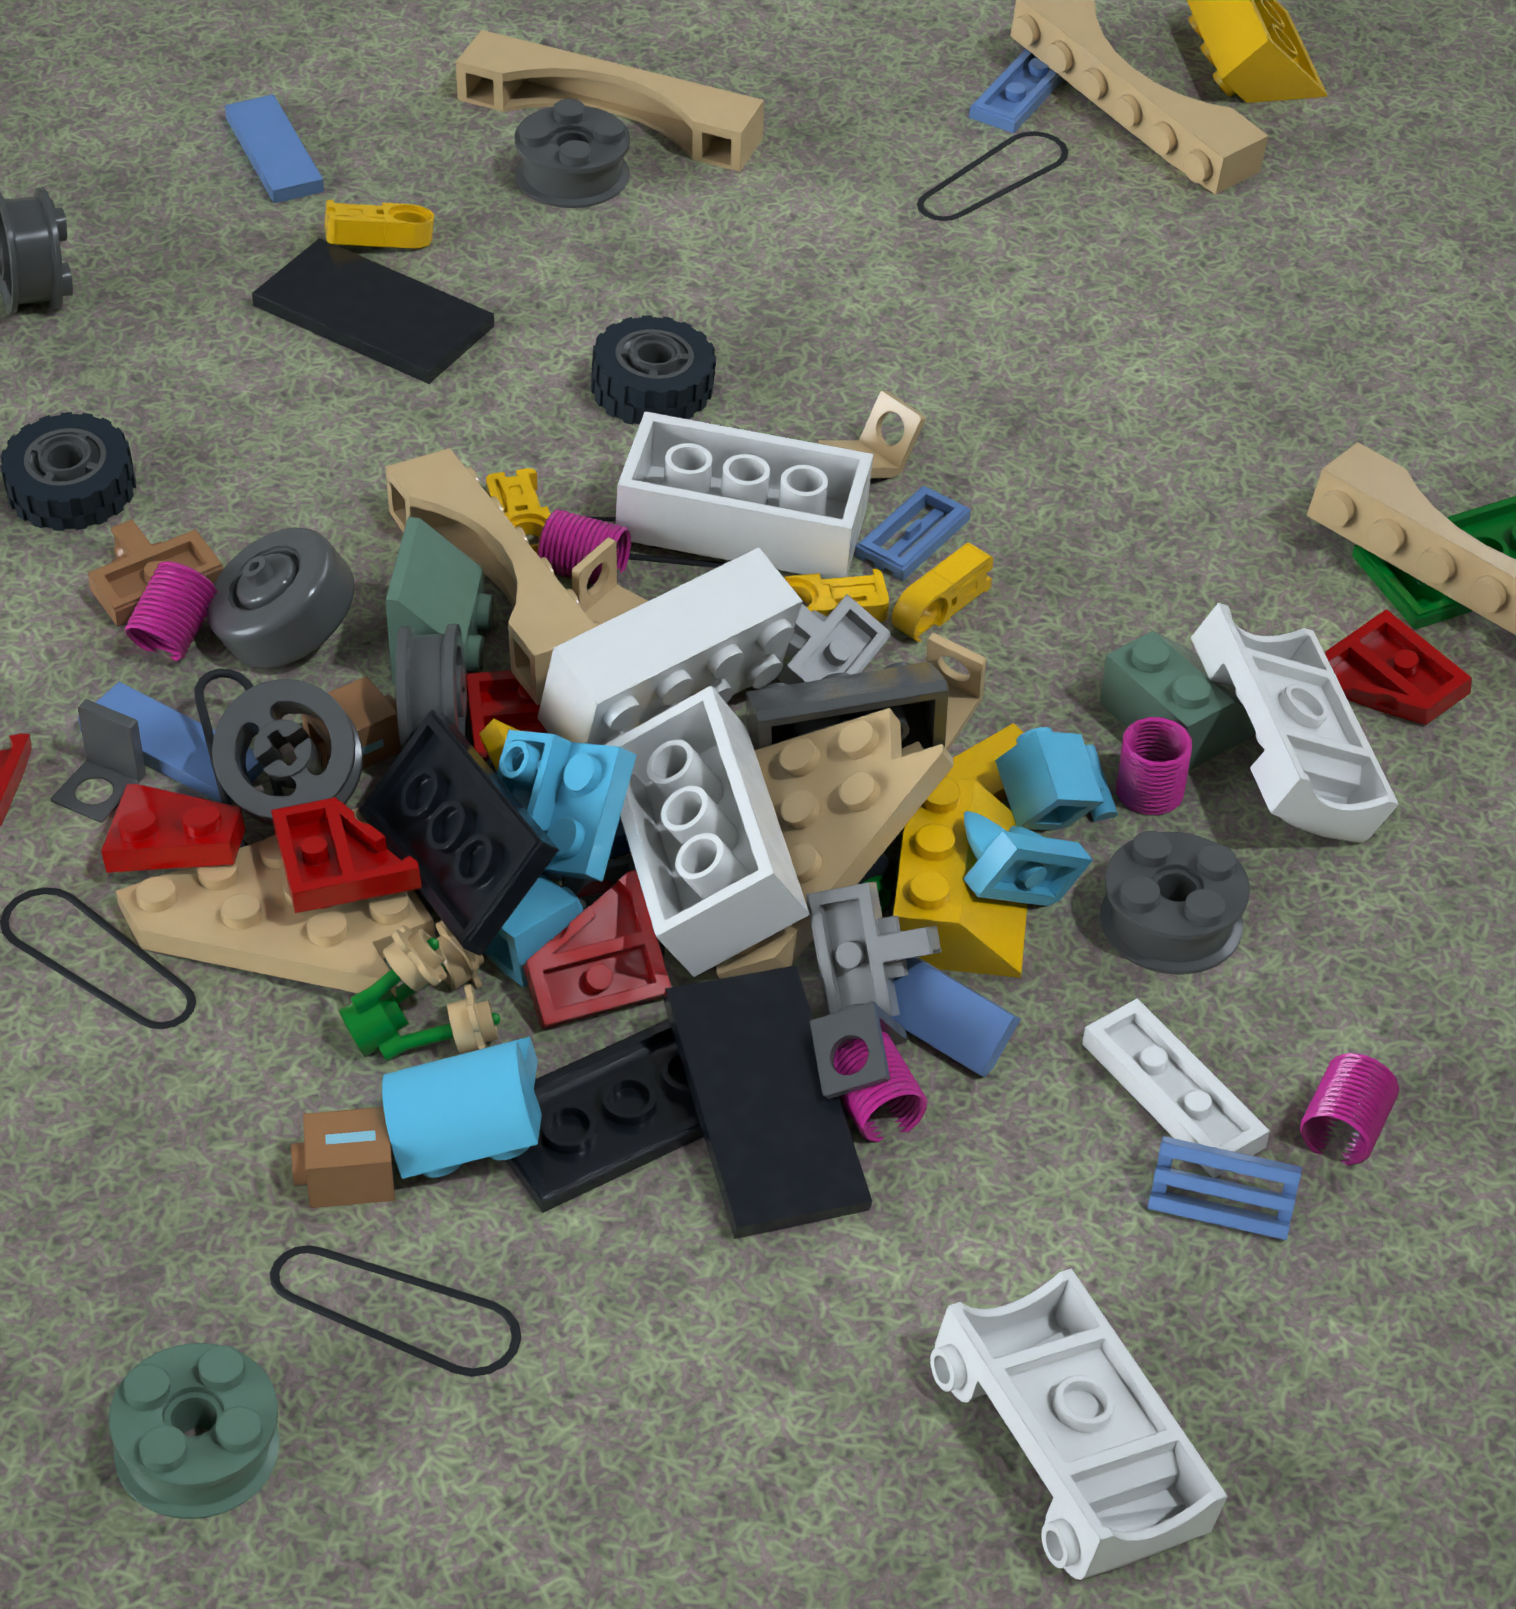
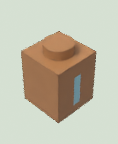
(373, 717)
(344, 1158)

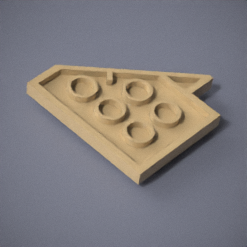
(839, 808)
(248, 922)

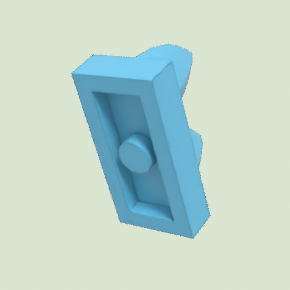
(1021, 863)

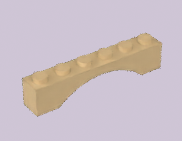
(701, 119)
(1197, 137)
(460, 510)
(1388, 515)

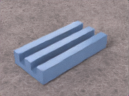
(903, 566)
(1218, 1213)

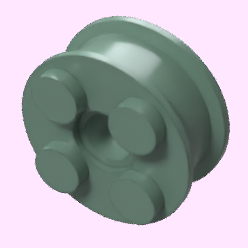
(185, 1391)

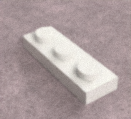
(1173, 1082)

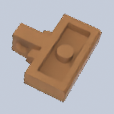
(124, 580)

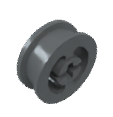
(429, 678)
(260, 714)

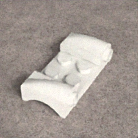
(1315, 754)
(1086, 1421)

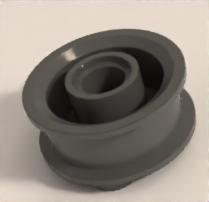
(572, 155)
(32, 252)
(1174, 902)

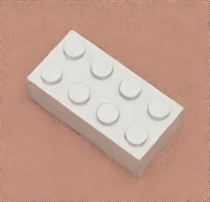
(742, 490)
(712, 631)
(706, 834)

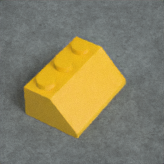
(1255, 50)
(931, 891)

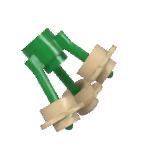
(418, 961)

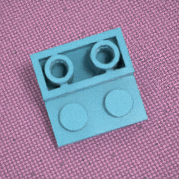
(571, 794)
(463, 1109)

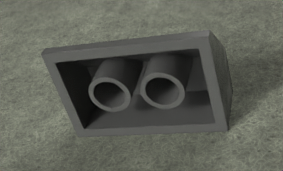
(911, 691)

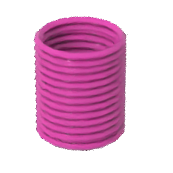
(571, 537)
(171, 609)
(1153, 765)
(900, 1090)
(1356, 1092)

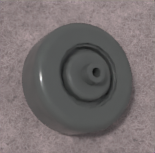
(281, 598)

